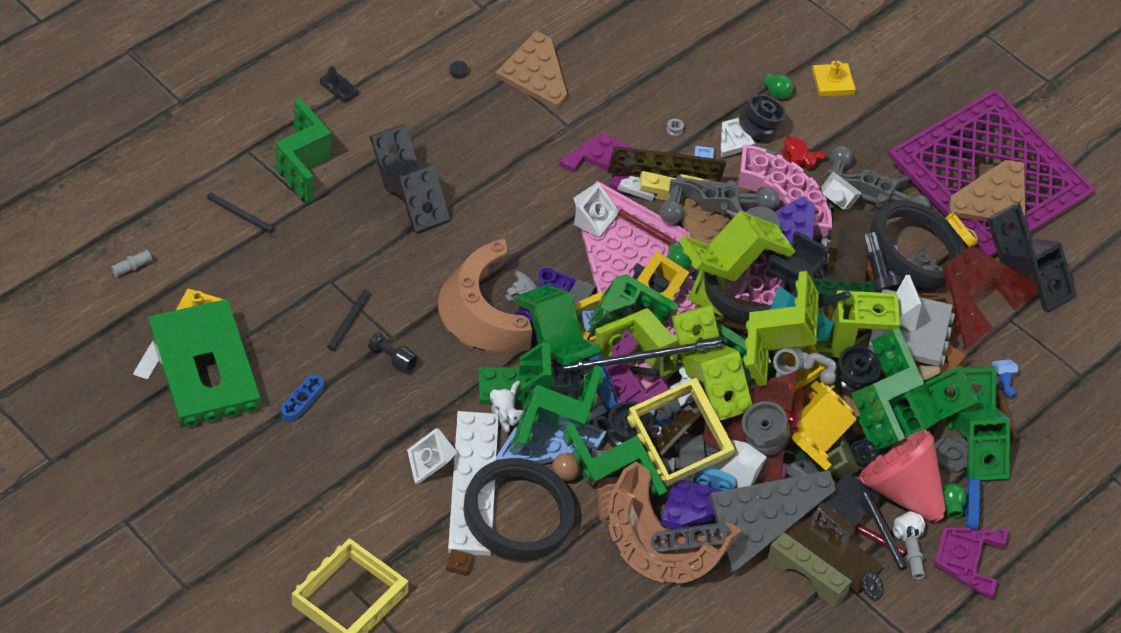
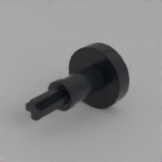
(879, 268)

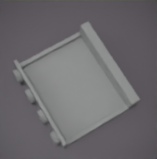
(928, 339)

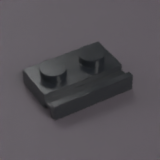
(565, 382)

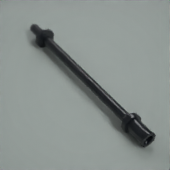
(701, 345)

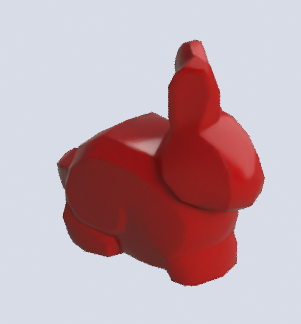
(796, 151)

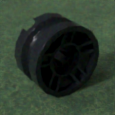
(863, 448)

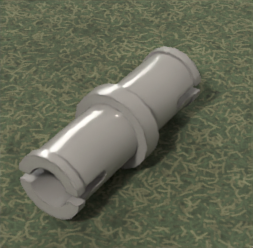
(131, 263)
(915, 558)

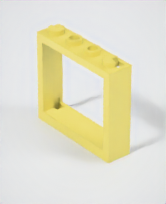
(693, 387)
(330, 565)

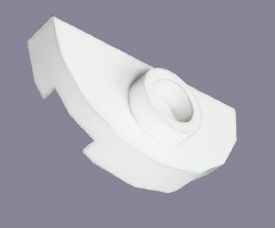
(632, 186)

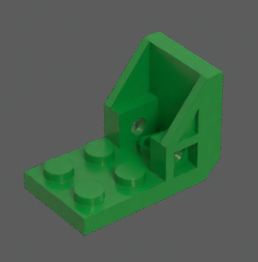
(630, 293)
(532, 371)

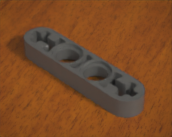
(690, 538)

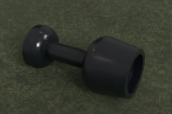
(402, 357)

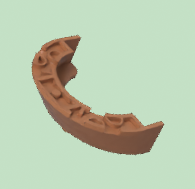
(471, 317)
(635, 523)

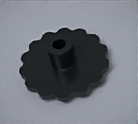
(872, 585)

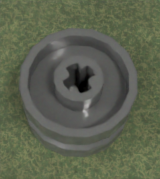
(766, 427)

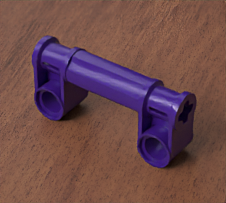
(553, 278)

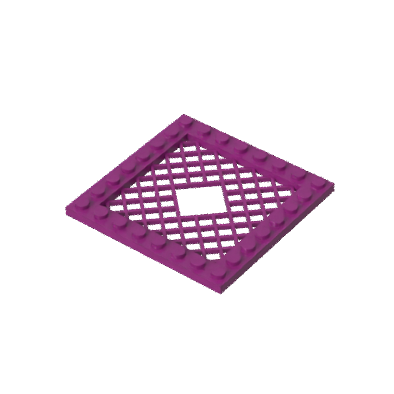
(1073, 185)

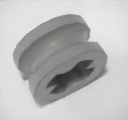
(675, 131)

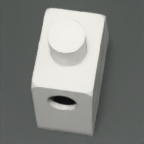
(840, 191)

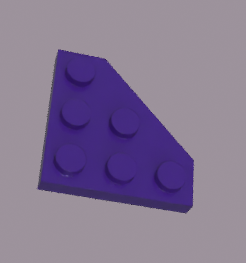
(797, 217)
(688, 504)

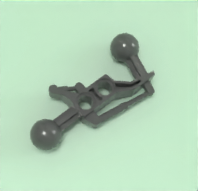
(871, 185)
(712, 197)

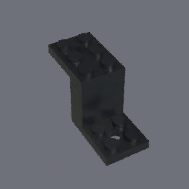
(409, 177)
(1032, 256)

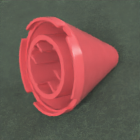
(909, 476)

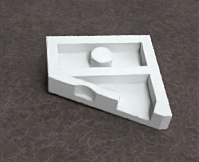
(733, 138)

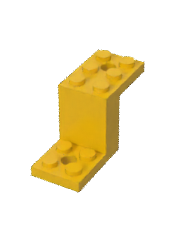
(822, 423)

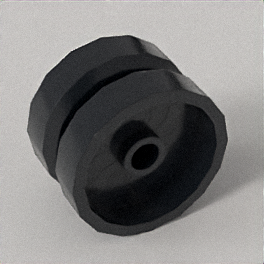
(762, 117)
(856, 369)
(618, 427)

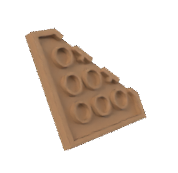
(535, 71)
(991, 192)
(702, 224)

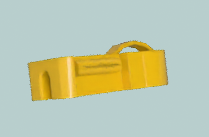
(961, 229)

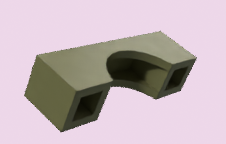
(841, 458)
(829, 582)

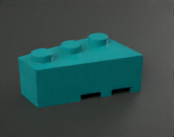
(784, 299)

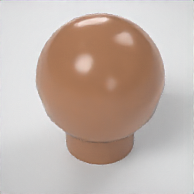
(566, 466)

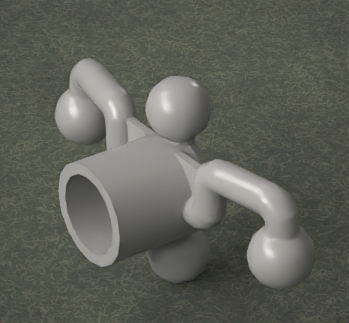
(804, 362)

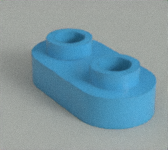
(715, 478)

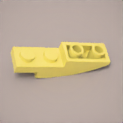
(659, 184)

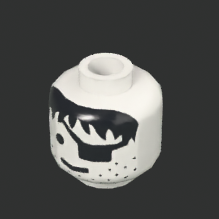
(908, 525)

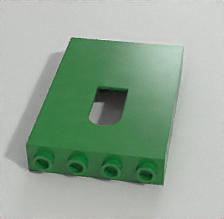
(197, 332)

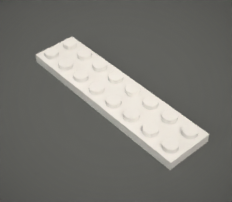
(475, 448)

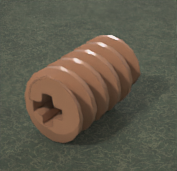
(604, 492)

